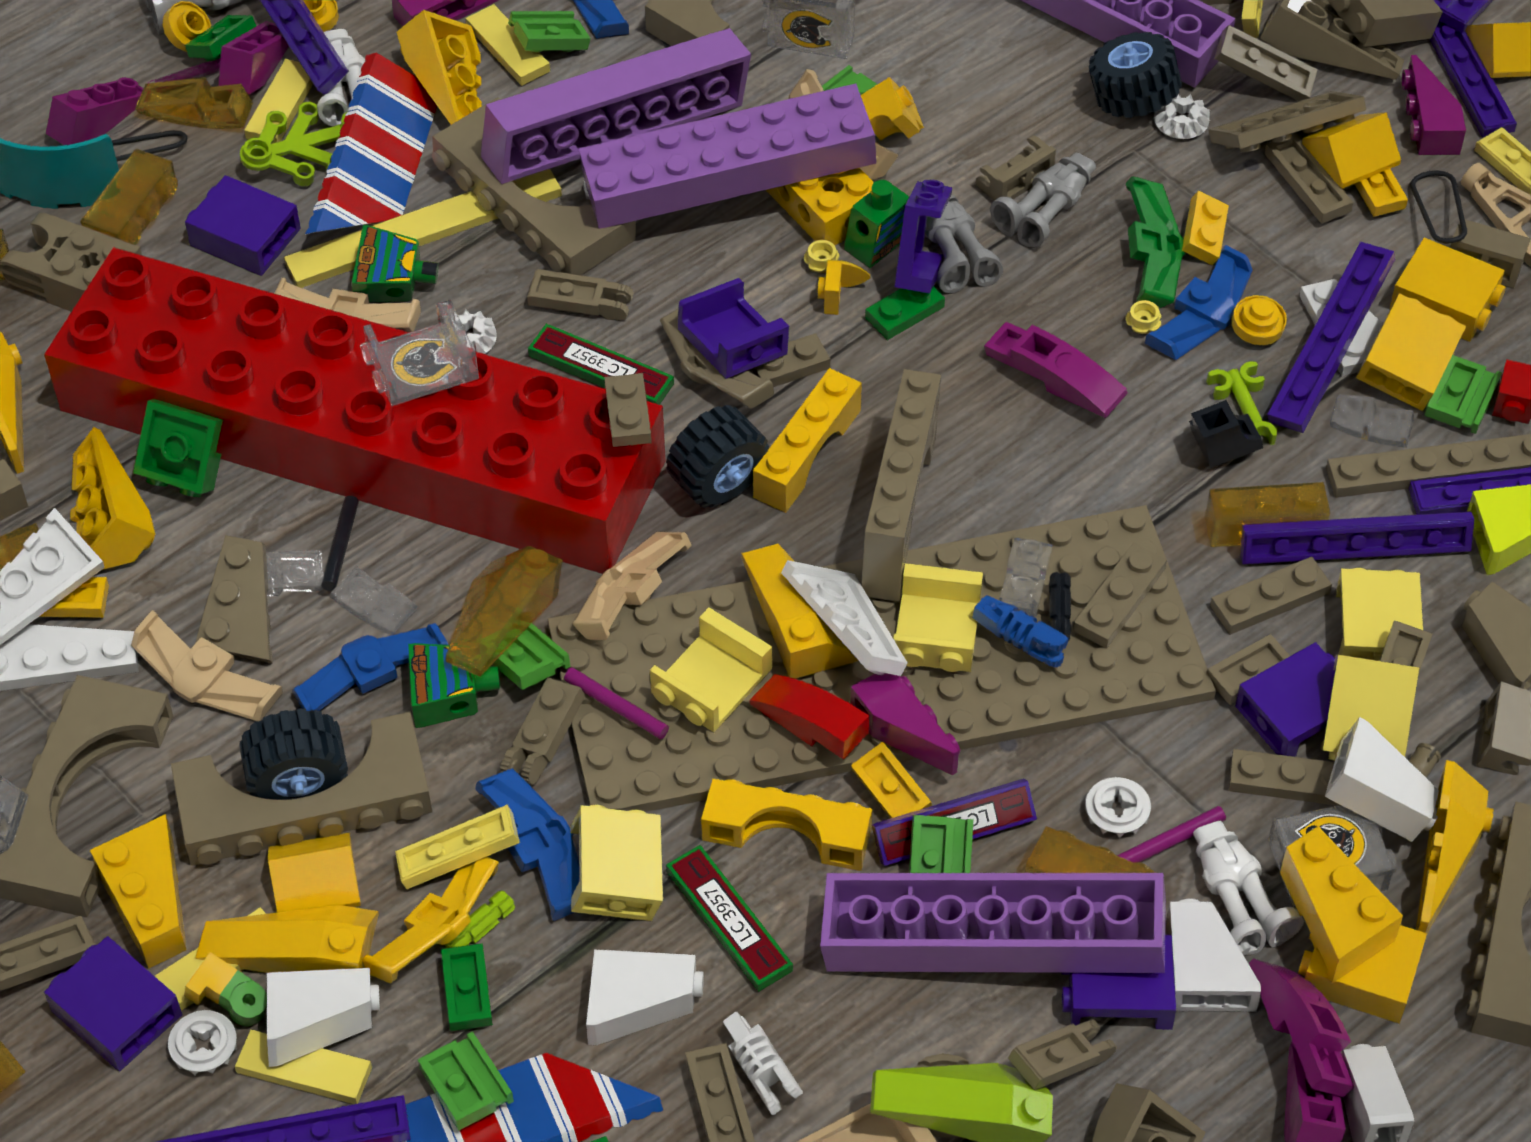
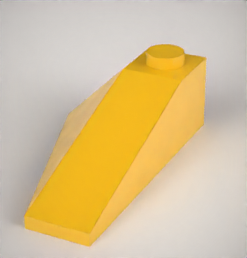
(444, 61)
(11, 404)
(108, 506)
(798, 631)
(1452, 839)
(292, 939)

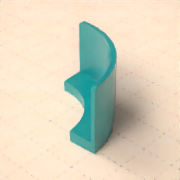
(57, 172)

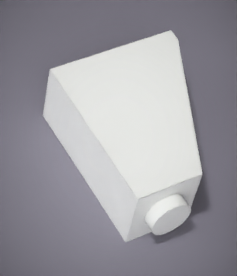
(1381, 783)
(1208, 962)
(639, 991)
(316, 1010)
(1377, 1103)

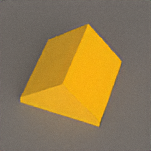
(1503, 48)
(1355, 148)
(314, 873)

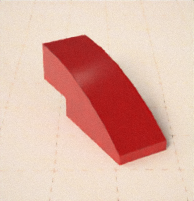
(812, 714)

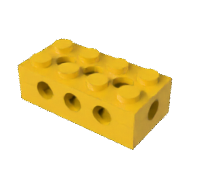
(824, 202)

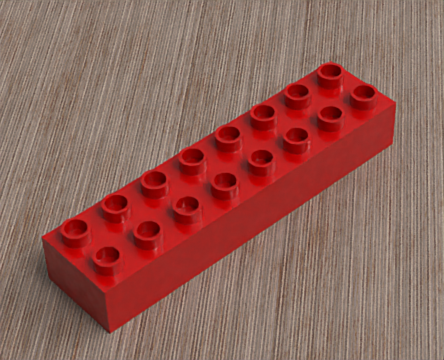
(494, 457)

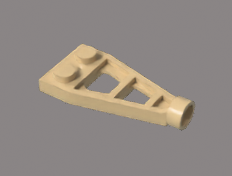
(1496, 191)

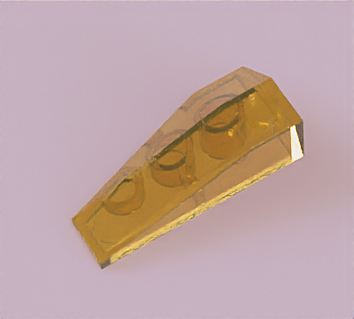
(502, 606)

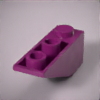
(91, 110)
(1435, 112)
(903, 721)

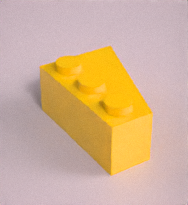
(144, 888)
(1338, 902)

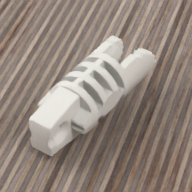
(760, 1061)

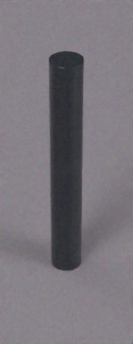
(340, 543)

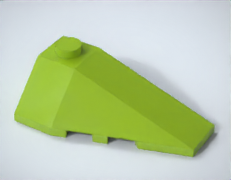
(966, 1101)

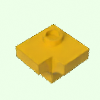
(891, 110)

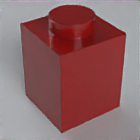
(1514, 393)

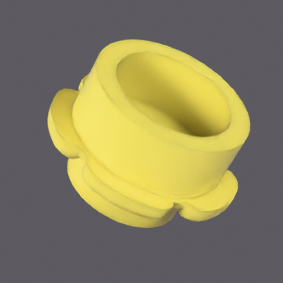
(819, 253)
(1144, 317)

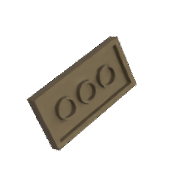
(1283, 121)

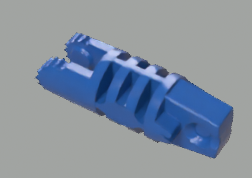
(1021, 630)

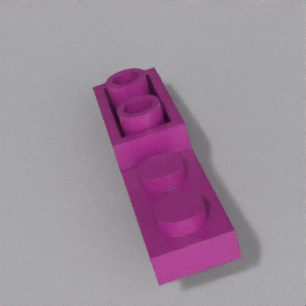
(1061, 367)
(1315, 1028)

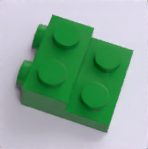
(178, 448)

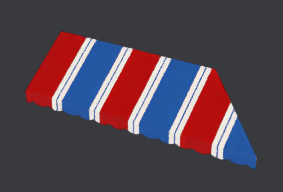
(375, 149)
(550, 1105)

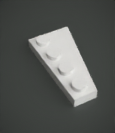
(44, 573)
(849, 614)
(59, 654)

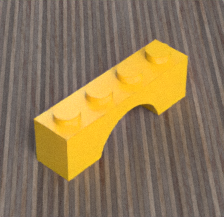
(786, 465)
(740, 811)

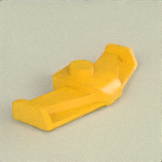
(433, 920)

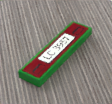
(594, 361)
(729, 918)

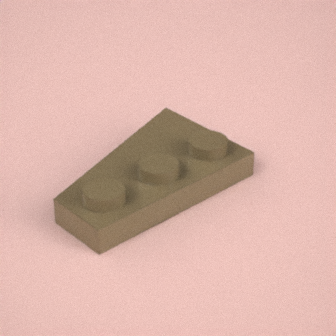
(237, 602)

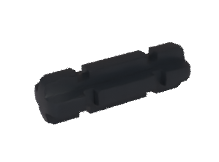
(1060, 602)

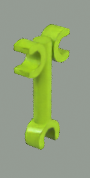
(1241, 385)

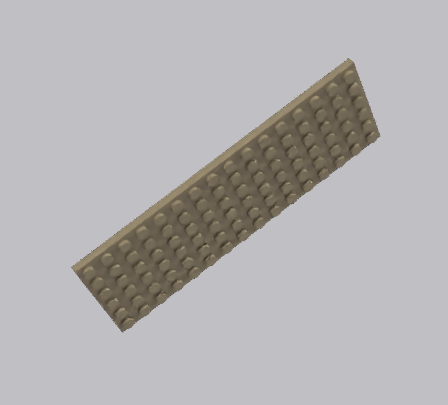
(1003, 698)

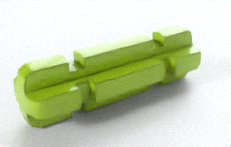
(484, 919)

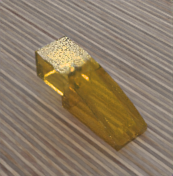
(196, 103)

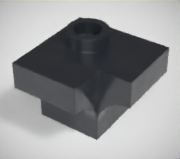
(1223, 434)

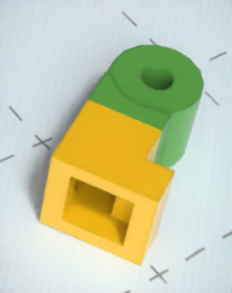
(229, 989)

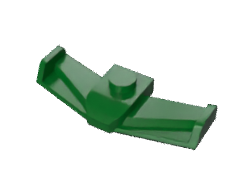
(1155, 242)

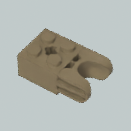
(65, 262)

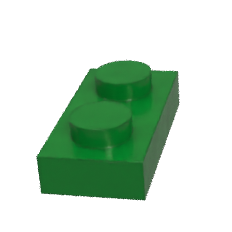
(210, 42)
(903, 310)
(466, 987)

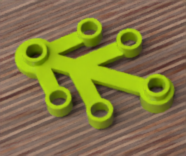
(261, 154)

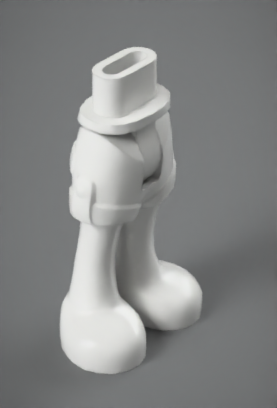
(333, 104)
(1232, 869)

